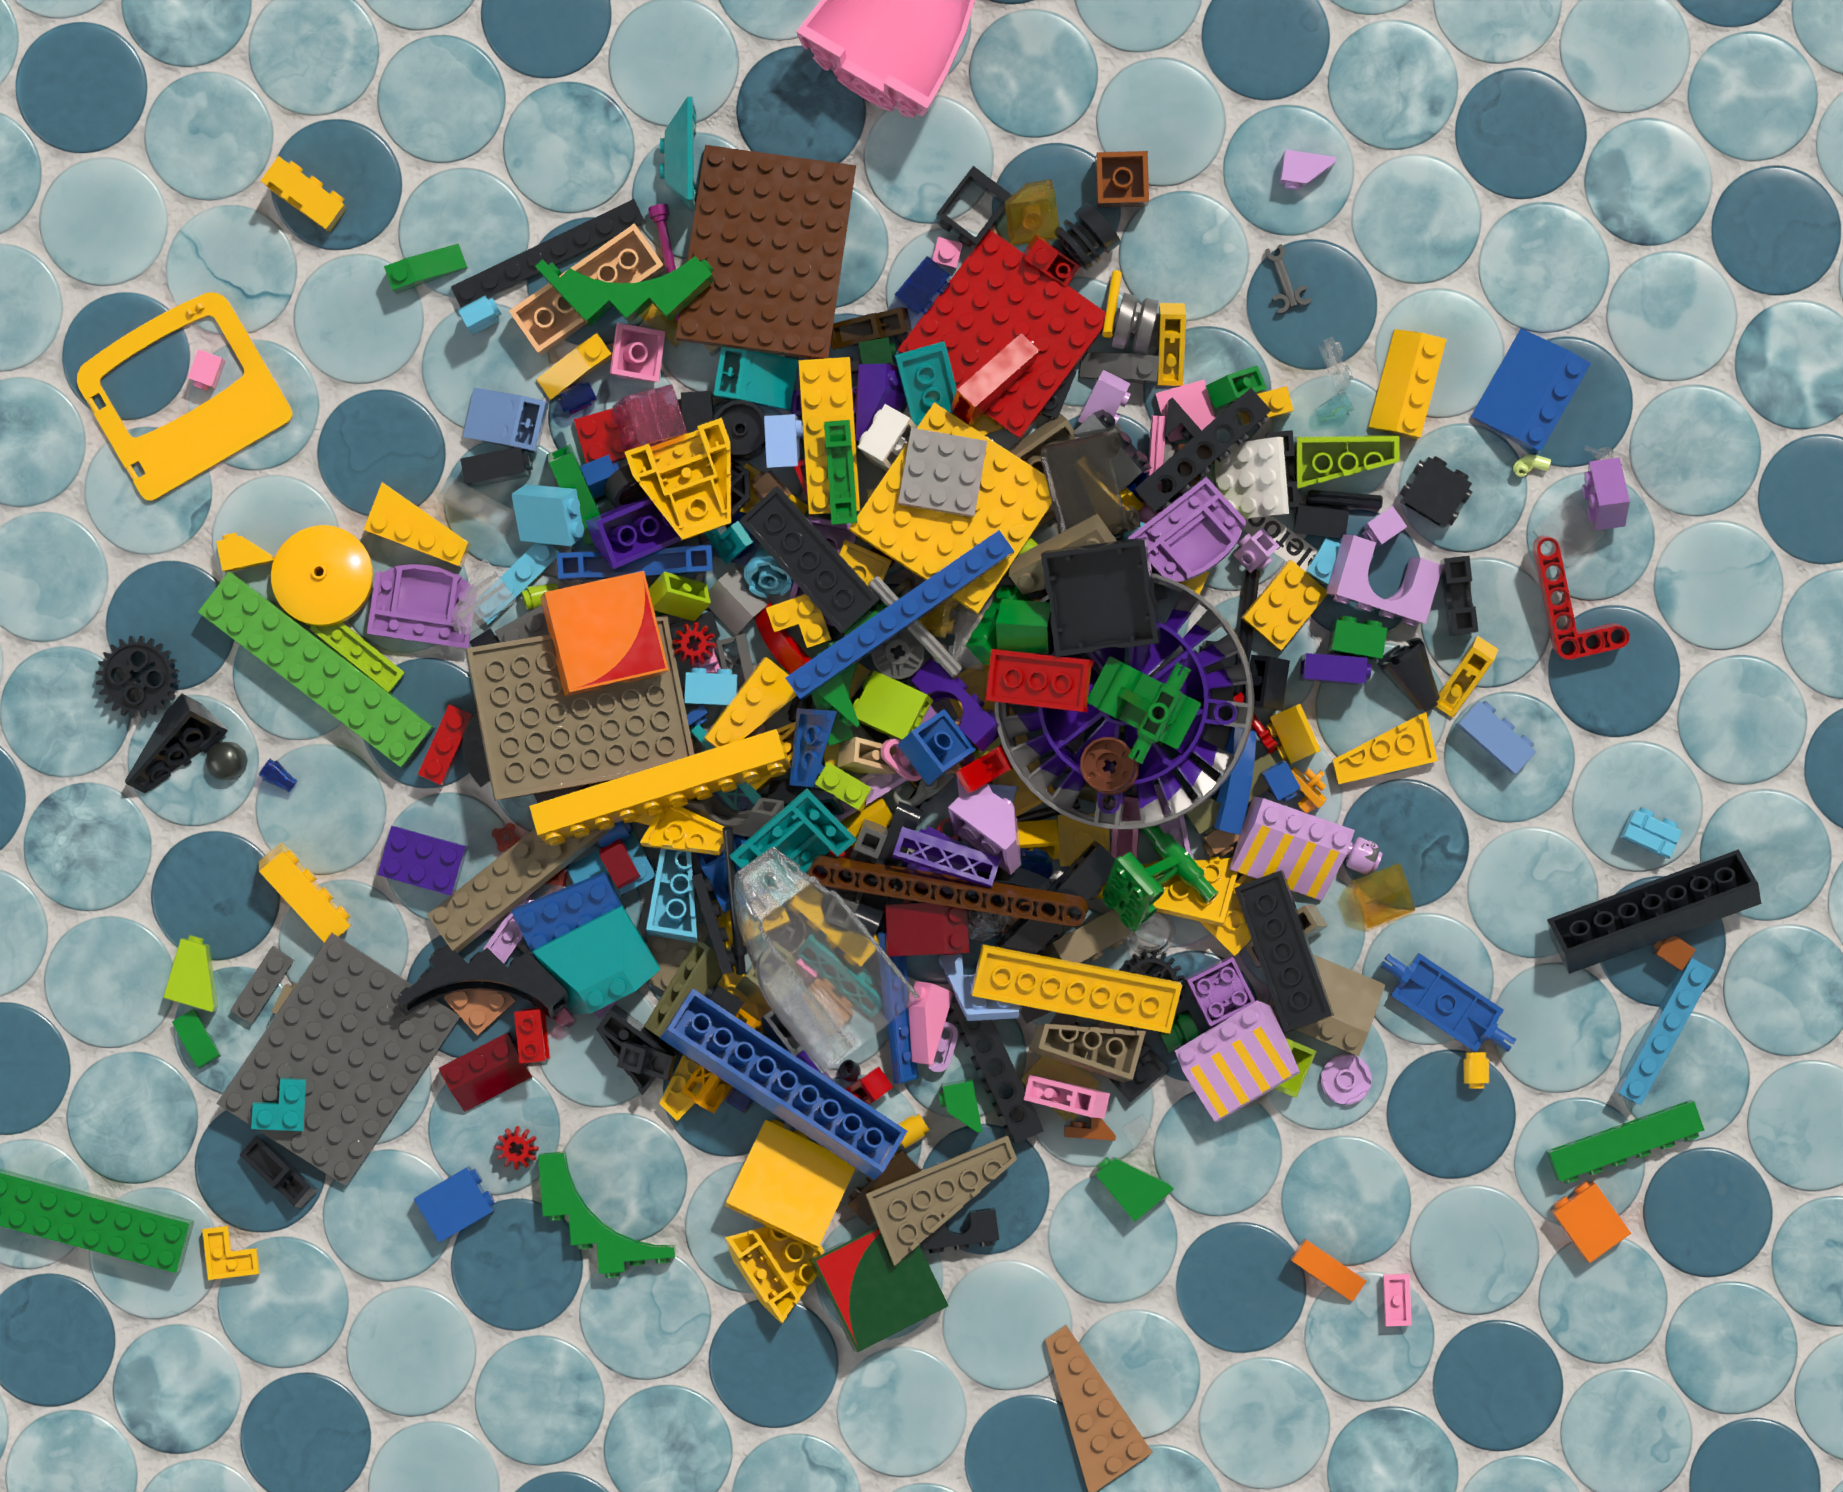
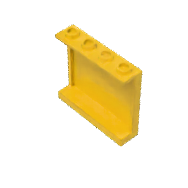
(790, 1184)

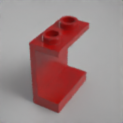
(532, 1035)

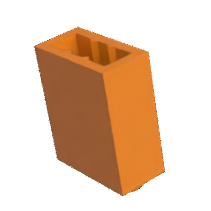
(1590, 1221)

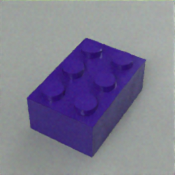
(422, 860)

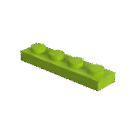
(361, 654)

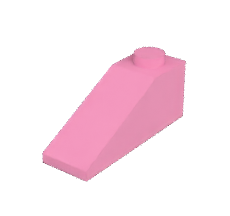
(927, 1020)
(1067, 1097)

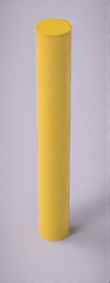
(1112, 303)

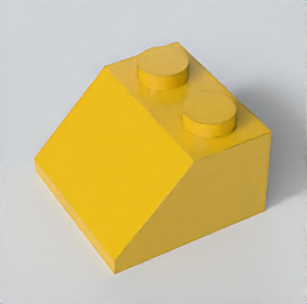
(1293, 734)

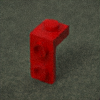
(984, 769)

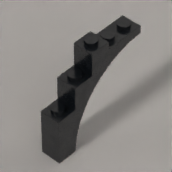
(452, 974)

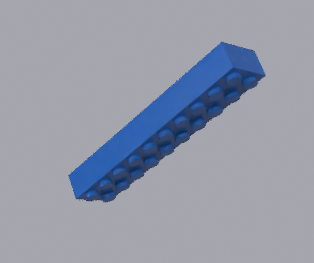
(783, 1084)

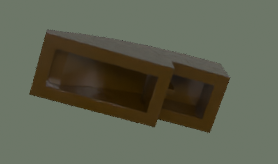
(871, 327)

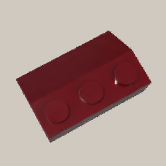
(485, 1072)

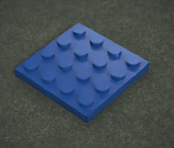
(565, 910)

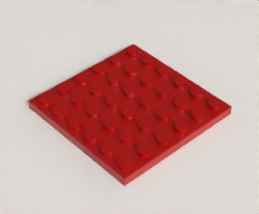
(992, 303)

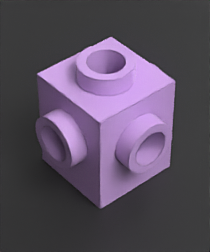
(1256, 550)

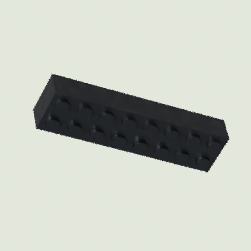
(1654, 911)

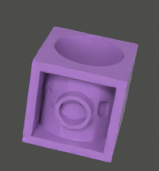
(1219, 990)

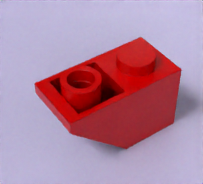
(1050, 260)

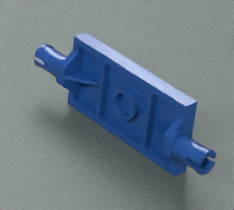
(1447, 1002)

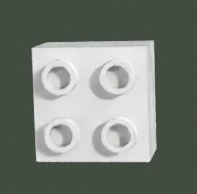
(886, 437)

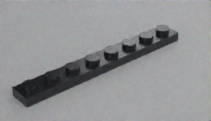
(555, 250)

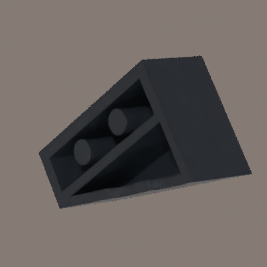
(622, 1027)

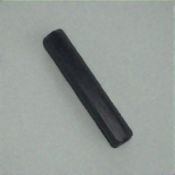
(1344, 499)

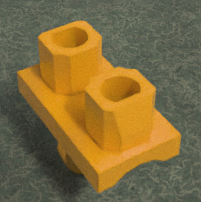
(1313, 797)

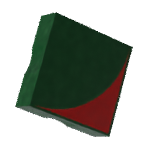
(871, 1293)

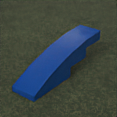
(1236, 789)

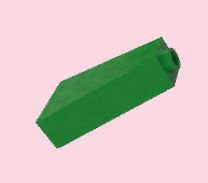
(570, 475)

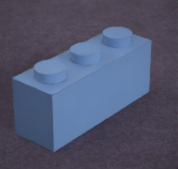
(1496, 736)

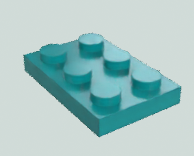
(926, 379)

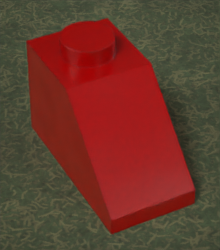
(870, 1086)

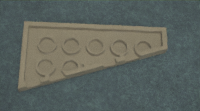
(925, 1200)

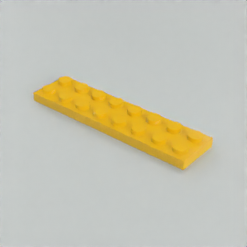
(1076, 989)

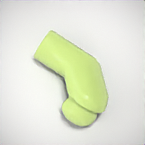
(1530, 462)

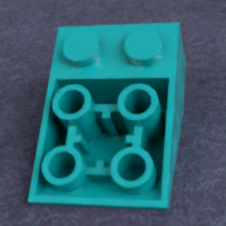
(755, 378)

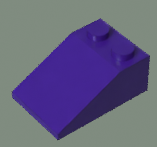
(876, 387)

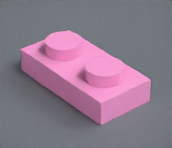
(1397, 1299)

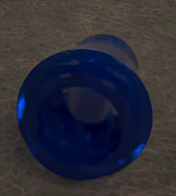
(277, 775)

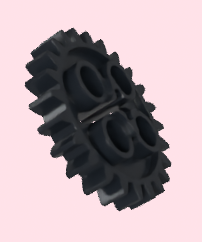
(123, 658)

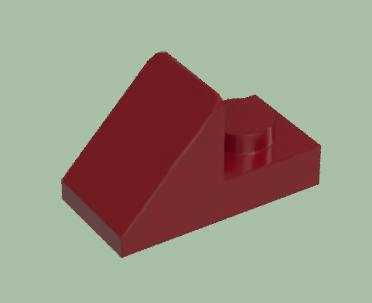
(619, 863)

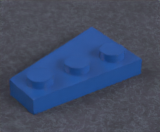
(810, 742)

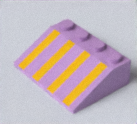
(1291, 841)
(1238, 1060)

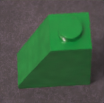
(1131, 1186)

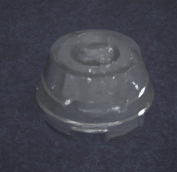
(984, 925)
(1153, 936)

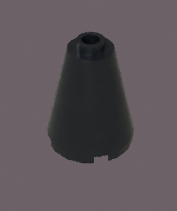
(1411, 673)

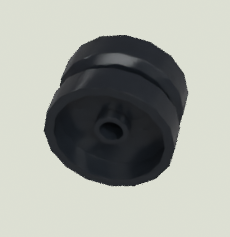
(750, 417)

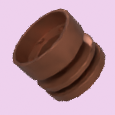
(1095, 761)

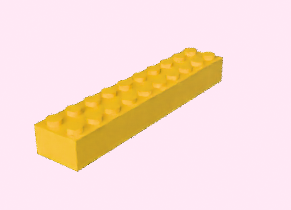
(660, 787)

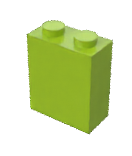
(891, 706)

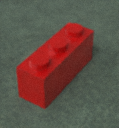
(445, 745)

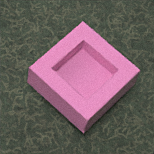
(947, 252)

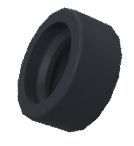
(618, 483)

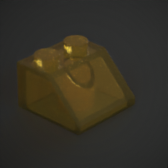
(1383, 895)

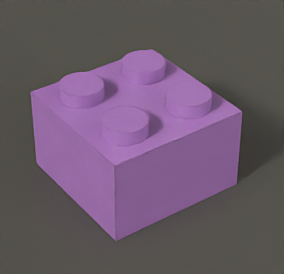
(1606, 494)

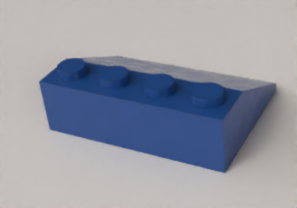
(1530, 390)

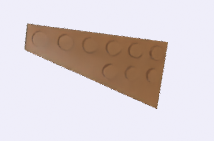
(1099, 1425)

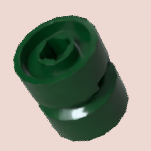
(1182, 1032)

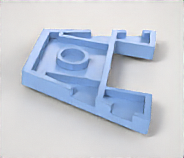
(974, 1007)

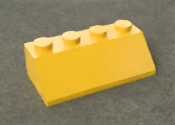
(1407, 383)

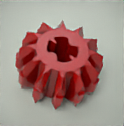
(703, 646)
(518, 1138)

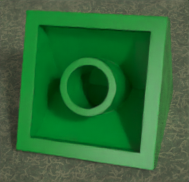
(1024, 626)

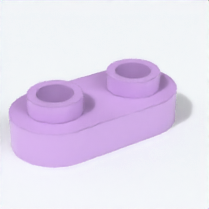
(945, 1048)

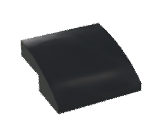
(1147, 1073)

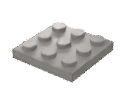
(942, 472)

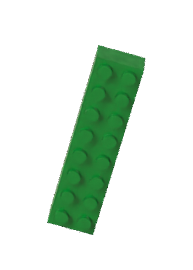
(93, 1222)

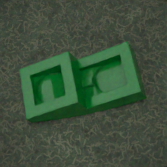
(196, 1038)

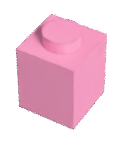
(206, 370)

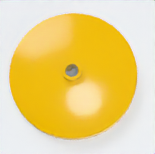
(328, 597)

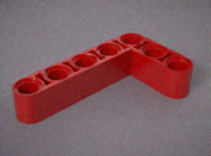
(1564, 608)

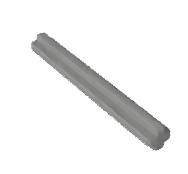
(918, 630)

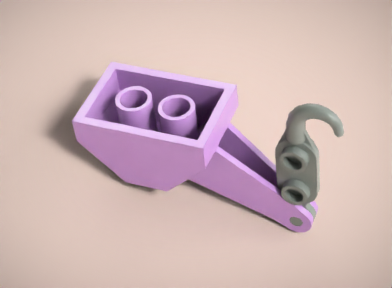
(977, 818)

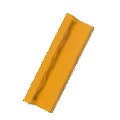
(713, 1087)

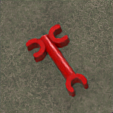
(1264, 735)

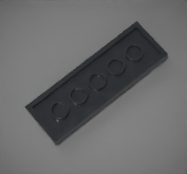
(810, 560)
(1284, 951)

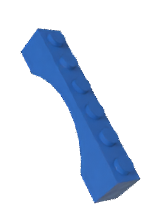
(671, 560)

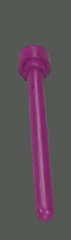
(660, 214)

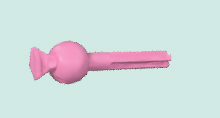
(1156, 458)

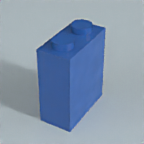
(455, 1203)

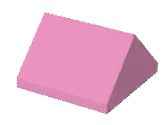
(637, 353)

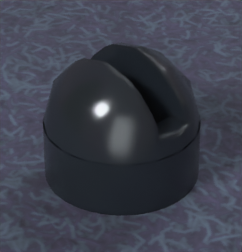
(845, 1067)

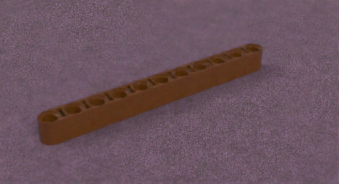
(960, 887)

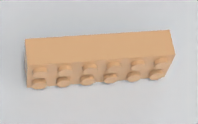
(550, 319)

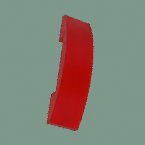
(781, 643)

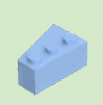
(783, 440)

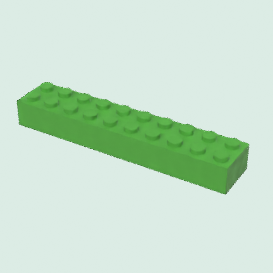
(316, 669)

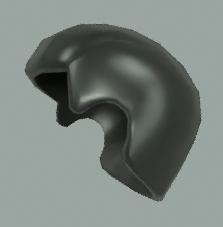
(226, 760)

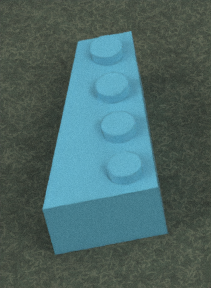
(673, 900)

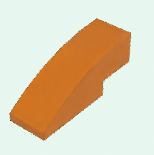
(1328, 1269)

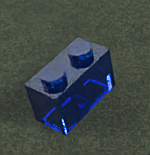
(923, 286)

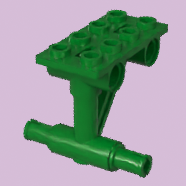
(1145, 703)
(1134, 889)

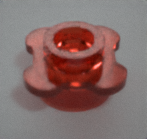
(499, 835)

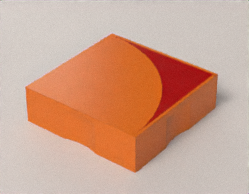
(604, 633)

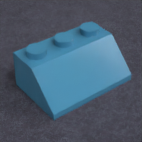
(593, 865)

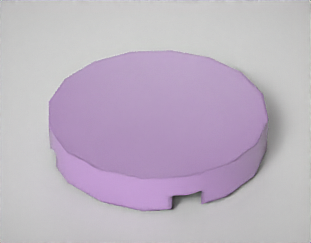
(1346, 1079)

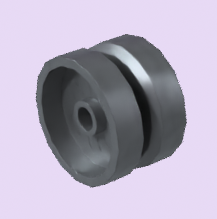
(1133, 323)

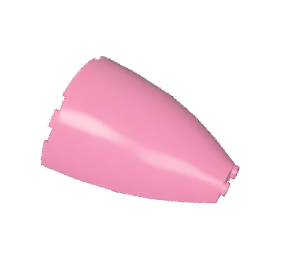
(888, 48)

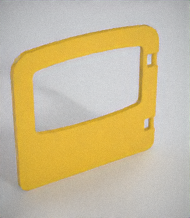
(209, 432)

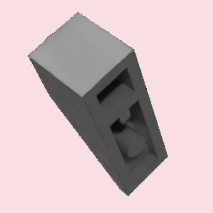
(1129, 367)

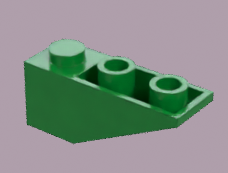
(836, 696)

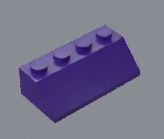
(631, 532)

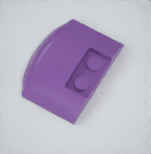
(1192, 533)
(417, 605)

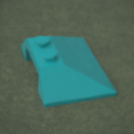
(679, 154)
(799, 832)
(599, 961)

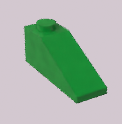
(425, 268)

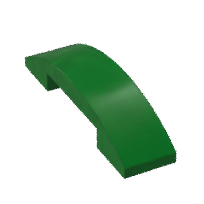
(840, 472)

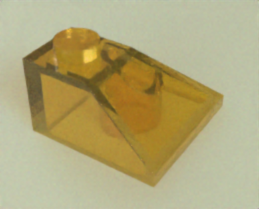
(1032, 212)

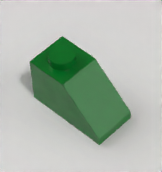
(1234, 385)

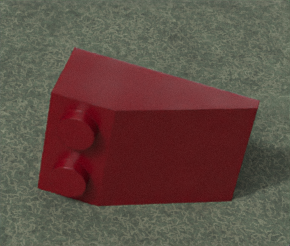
(925, 929)

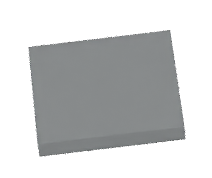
(734, 601)

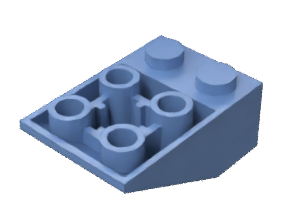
(505, 419)

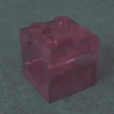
(648, 418)

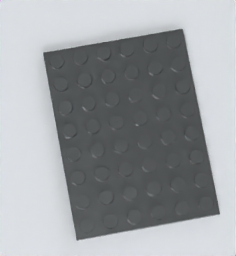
(350, 1047)

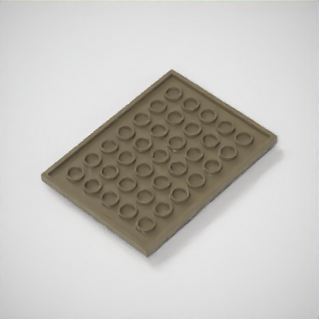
(556, 742)

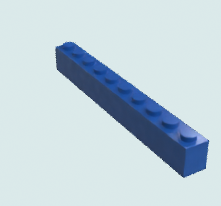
(900, 615)

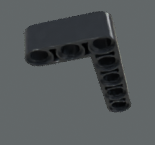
(872, 905)

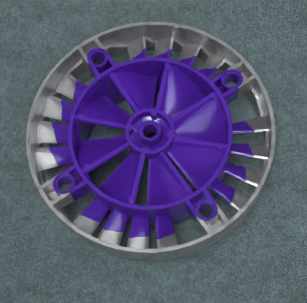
(1065, 725)

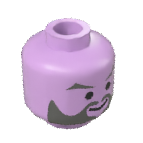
(1363, 856)

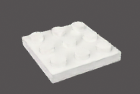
(1255, 478)

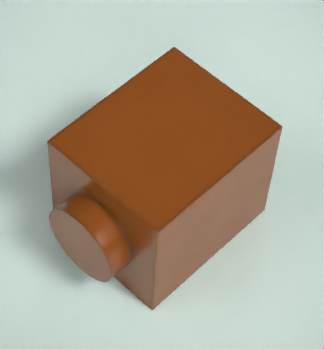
(1674, 952)

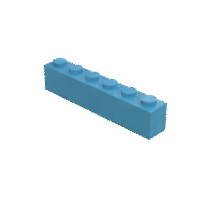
(1663, 1031)

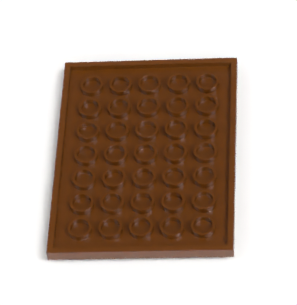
(775, 249)

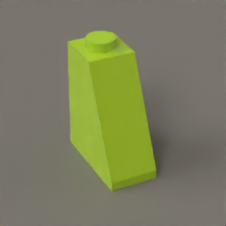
(192, 975)

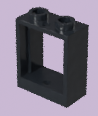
(989, 186)

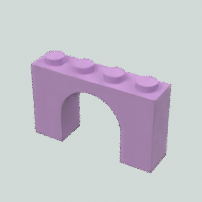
(1351, 583)

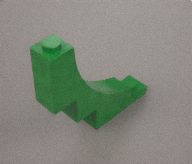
(595, 297)

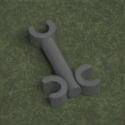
(1290, 298)

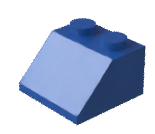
(936, 747)

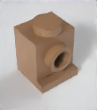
(766, 483)
(1219, 842)

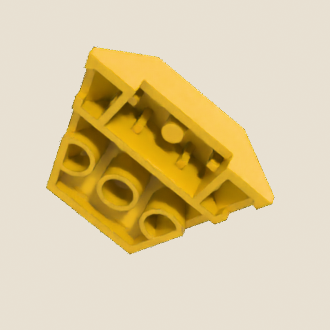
(773, 1267)

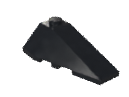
(179, 736)

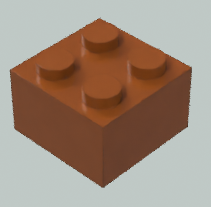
(1122, 179)

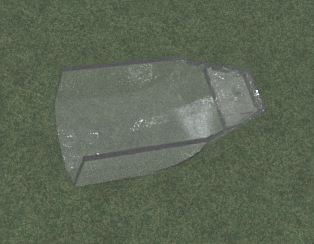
(815, 960)

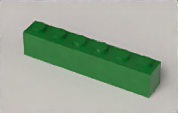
(1625, 1140)

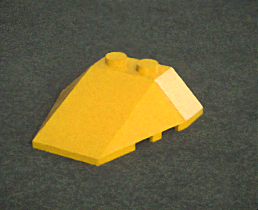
(688, 478)

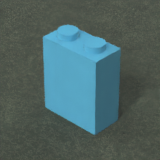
(548, 515)

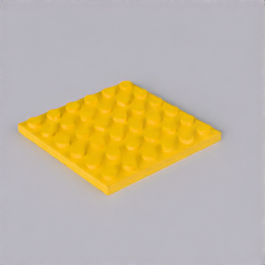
(925, 541)

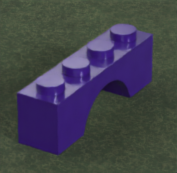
(939, 685)

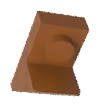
(1097, 1130)

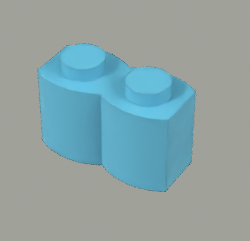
(480, 314)

